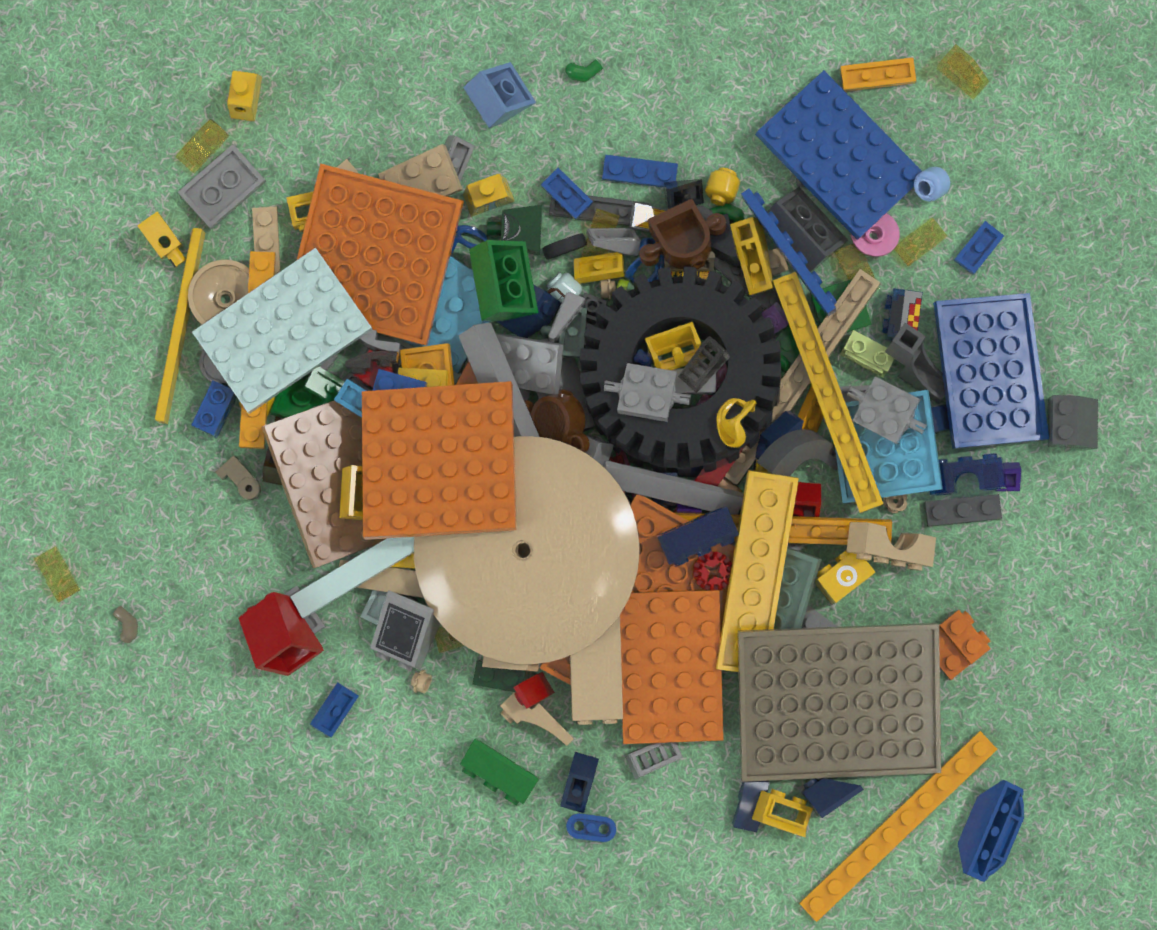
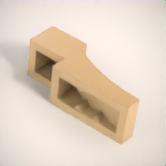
(538, 715)

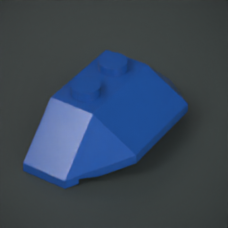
(991, 830)

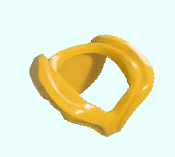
(731, 430)

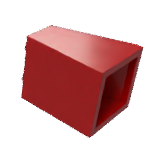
(278, 635)

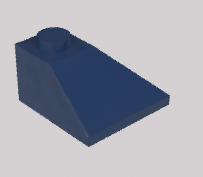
(531, 324)
(827, 794)

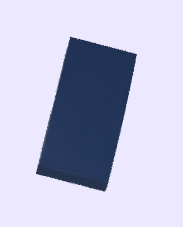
(748, 799)

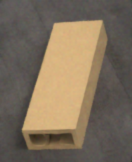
(598, 679)

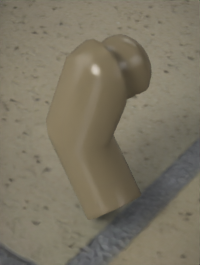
(129, 624)

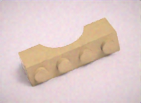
(872, 540)

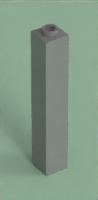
(492, 366)

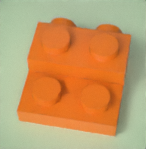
(960, 643)

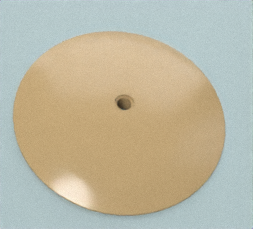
(569, 584)

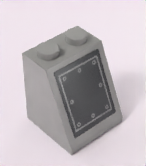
(404, 631)

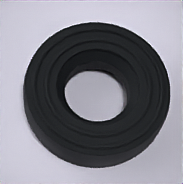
(564, 246)

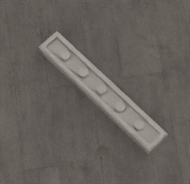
(674, 488)

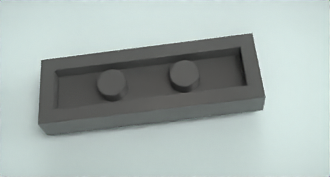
(963, 510)

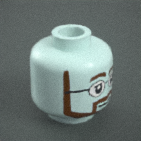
(561, 284)

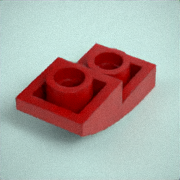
(533, 690)

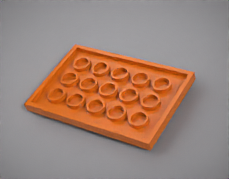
(671, 667)

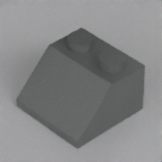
(1072, 422)

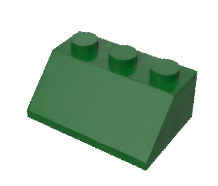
(503, 280)
(498, 772)

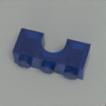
(988, 470)

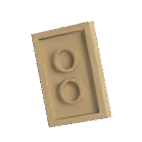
(428, 171)

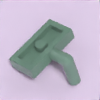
(573, 336)

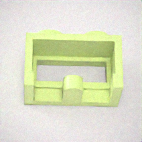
(867, 354)

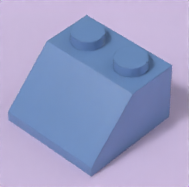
(499, 94)

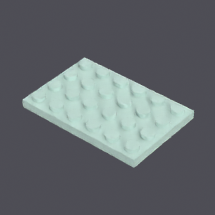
(282, 330)

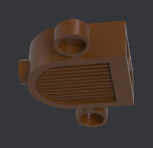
(682, 236)
(560, 419)

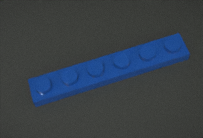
(784, 242)

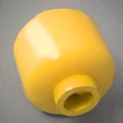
(722, 186)

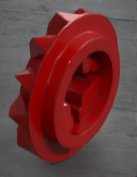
(701, 573)

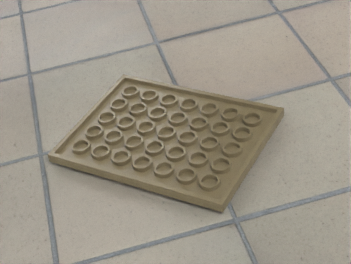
(839, 701)

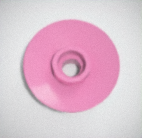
(888, 238)

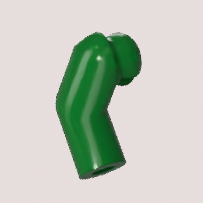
(582, 73)
(734, 213)

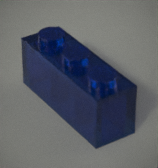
(698, 536)

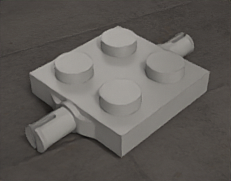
(647, 392)
(886, 410)

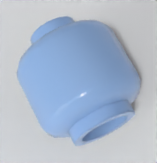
(932, 184)

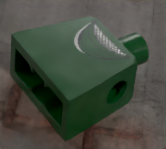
(519, 225)

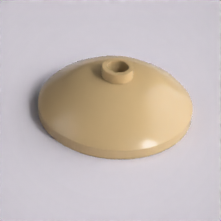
(212, 283)

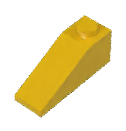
(753, 254)

